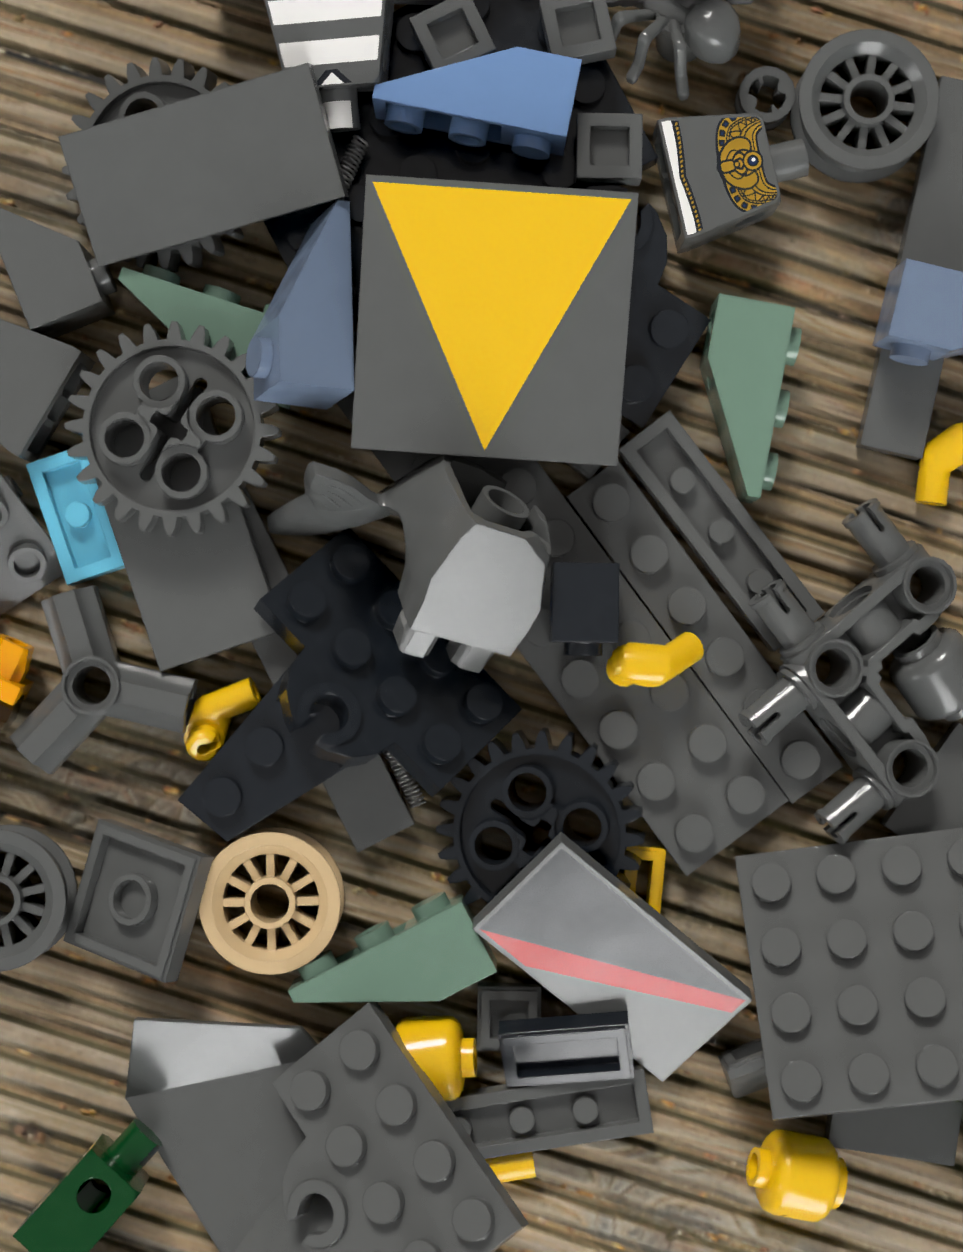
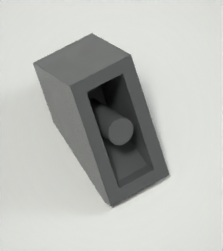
(53, 277)

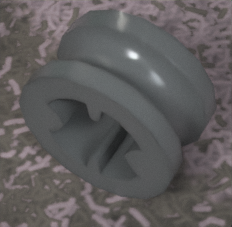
(783, 94)

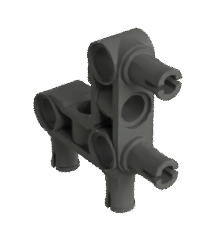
(850, 701)

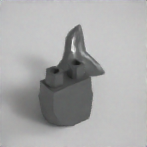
(469, 552)

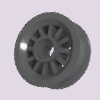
(898, 61)
(57, 883)

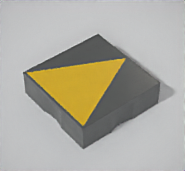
(493, 319)

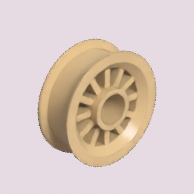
(272, 957)

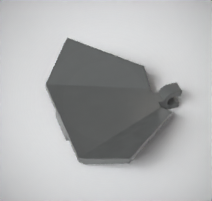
(225, 1124)

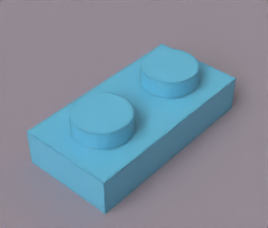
(74, 521)

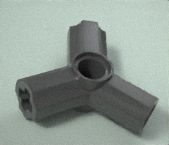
(68, 714)

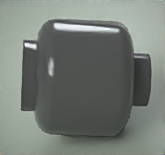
(930, 673)

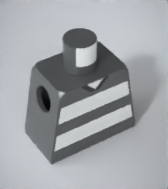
(343, 42)

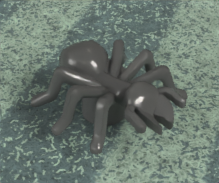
(682, 33)

